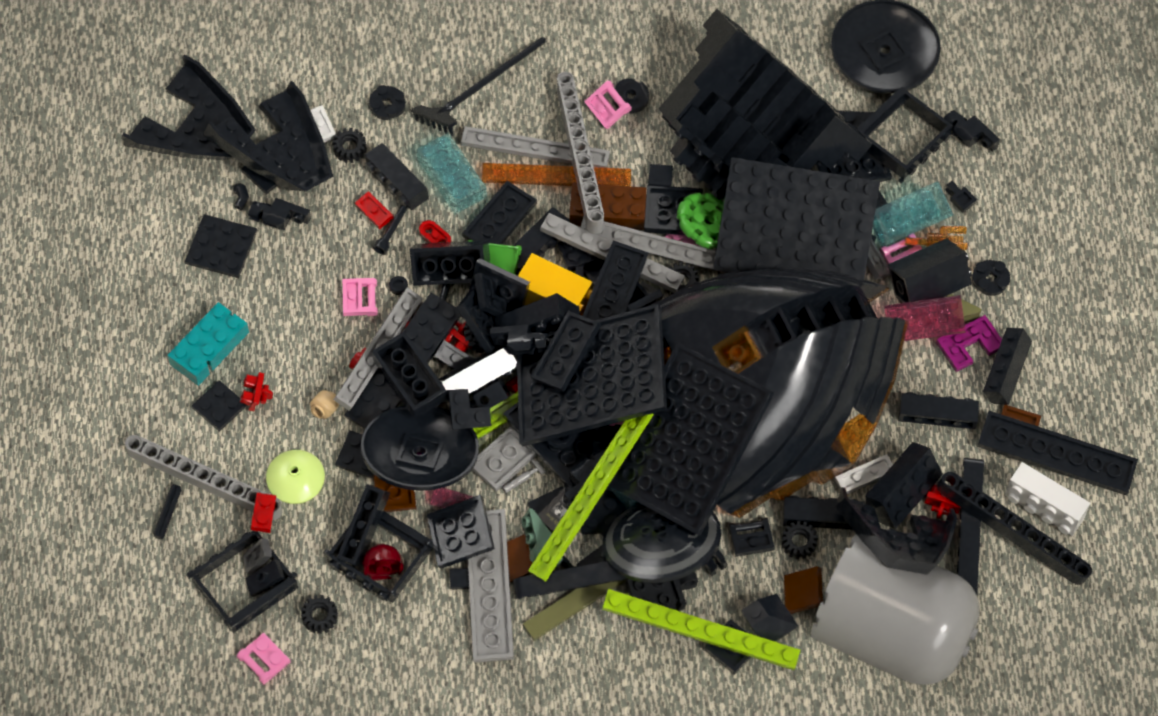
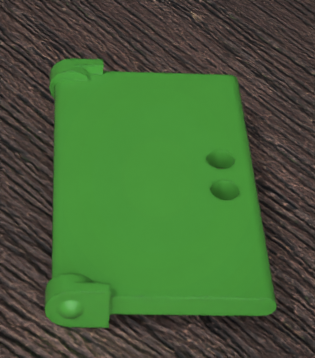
(504, 256)

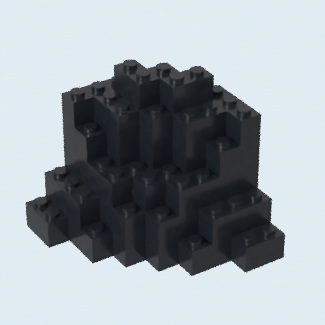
(753, 109)

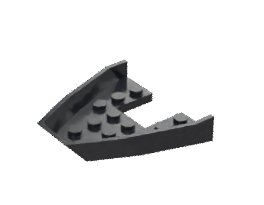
(210, 103)
(290, 158)
(909, 552)

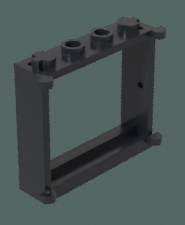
(899, 98)
(400, 530)
(260, 604)

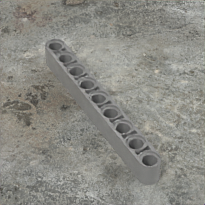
(196, 471)

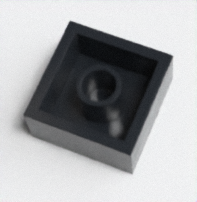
(660, 175)

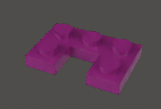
(978, 330)

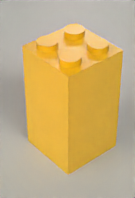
(550, 279)

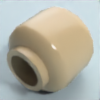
(323, 404)

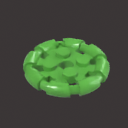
(698, 229)

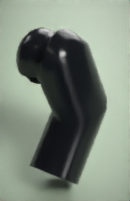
(243, 195)

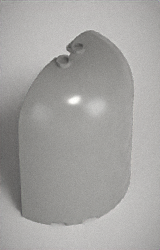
(897, 617)

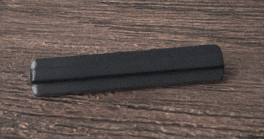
(167, 511)

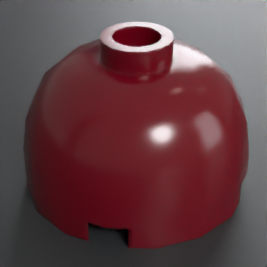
(382, 561)

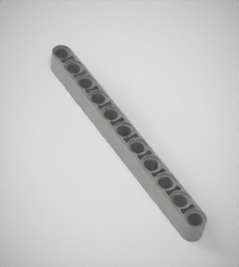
(580, 153)

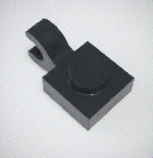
(962, 199)

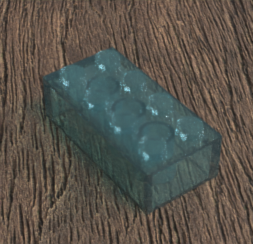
(451, 173)
(911, 214)

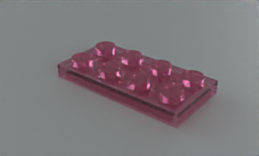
(930, 317)

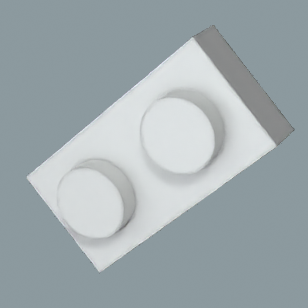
(323, 123)

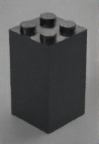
(930, 272)

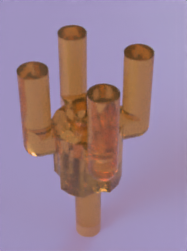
(933, 238)

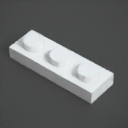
(864, 474)

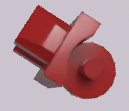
(461, 344)
(253, 398)
(940, 503)

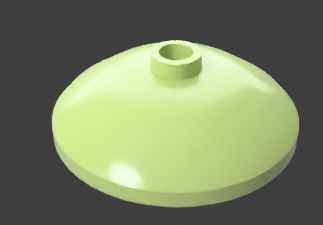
(297, 486)

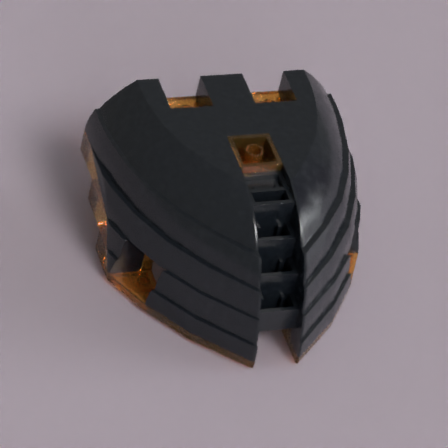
(811, 345)

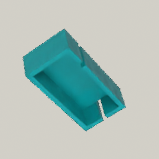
(208, 342)

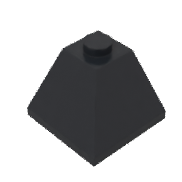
(769, 618)

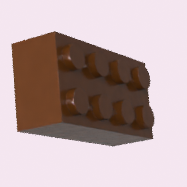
(620, 205)

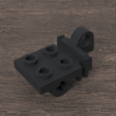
(663, 593)

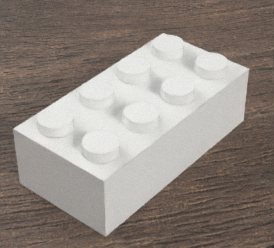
(1047, 499)

